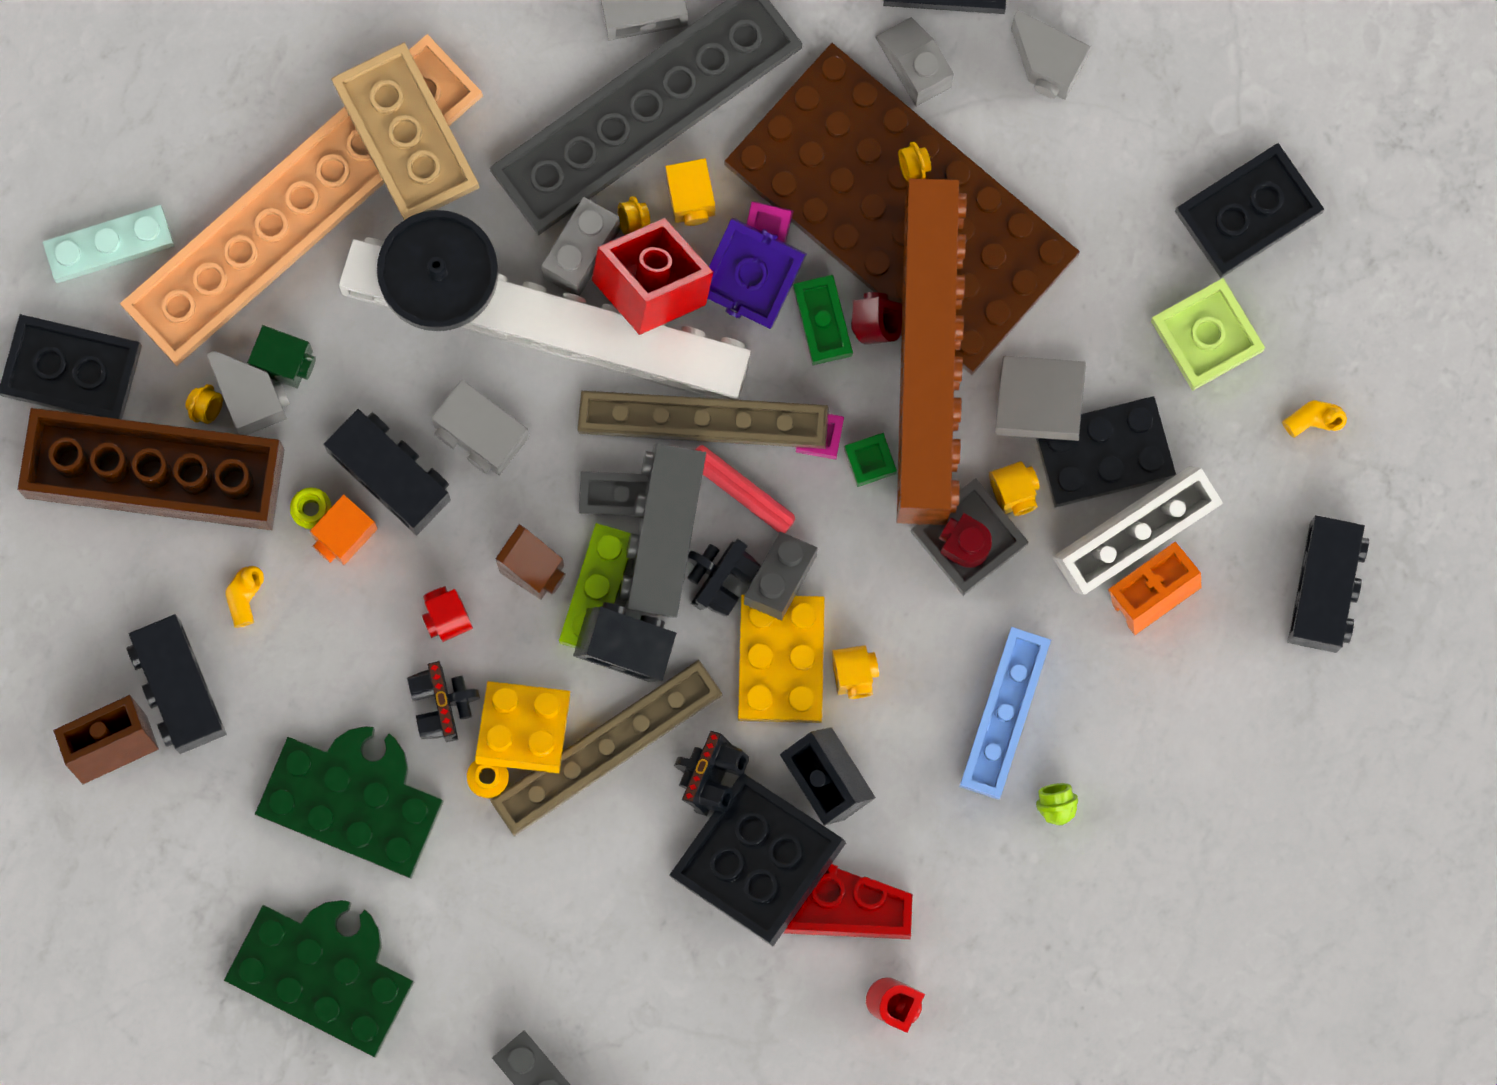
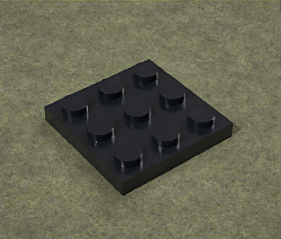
(758, 860)

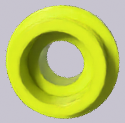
(304, 497)

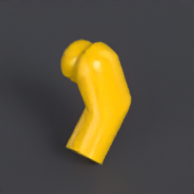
(1315, 414)
(240, 593)

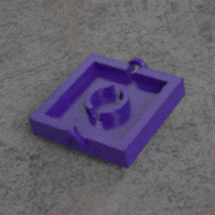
(753, 273)

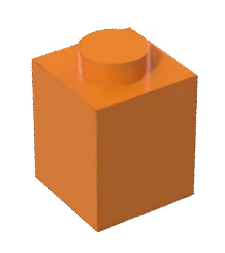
(342, 531)

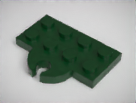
(352, 800)
(322, 974)

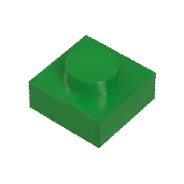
(870, 459)

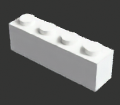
(1137, 530)

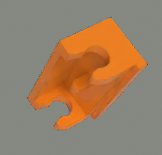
(1155, 587)

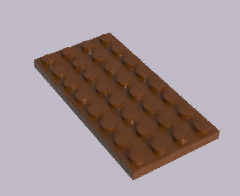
(836, 164)

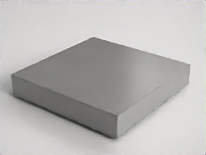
(1040, 398)

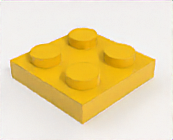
(523, 727)

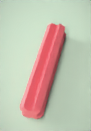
(746, 492)

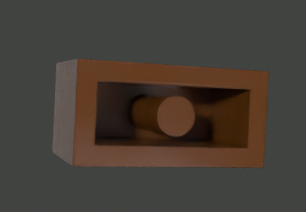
(106, 739)

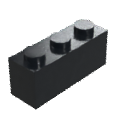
(388, 470)
(1328, 584)
(175, 685)

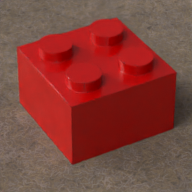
(652, 276)

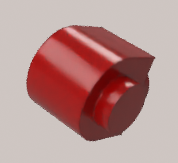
(445, 614)
(894, 1003)

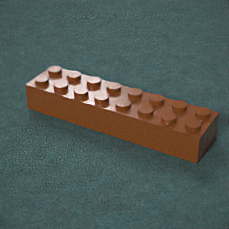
(928, 349)

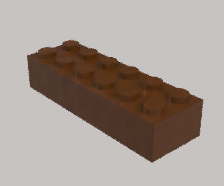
(151, 469)

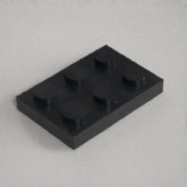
(1249, 210)
(69, 368)
(1114, 453)

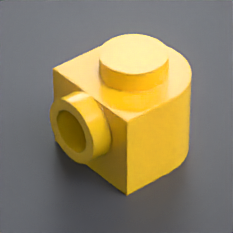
(1015, 488)
(854, 671)

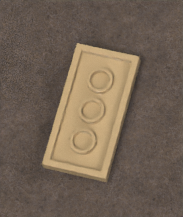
(405, 132)

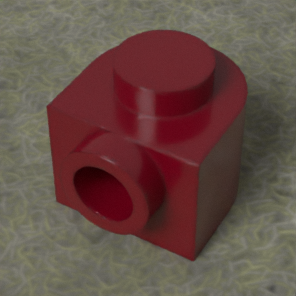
(876, 319)
(966, 541)

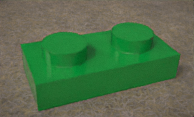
(822, 320)

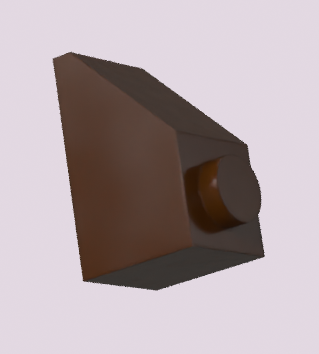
(530, 563)

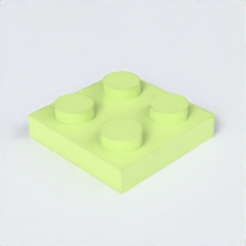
(1207, 334)

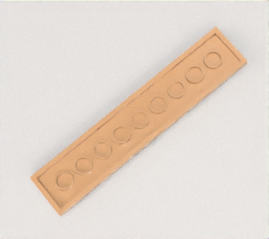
(276, 222)

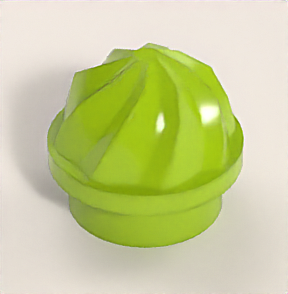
(1057, 803)

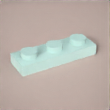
(108, 244)

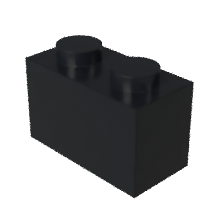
(625, 643)
(827, 776)

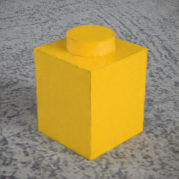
(690, 192)

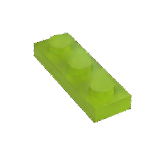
(598, 578)

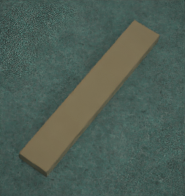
(703, 419)
(607, 747)

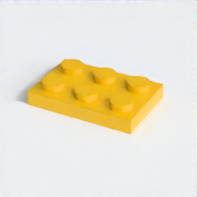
(782, 663)

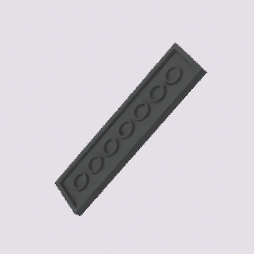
(644, 109)

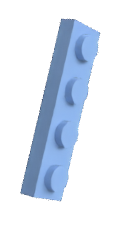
(1005, 713)

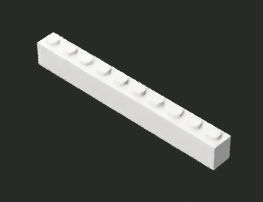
(583, 332)

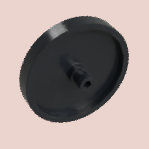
(437, 270)

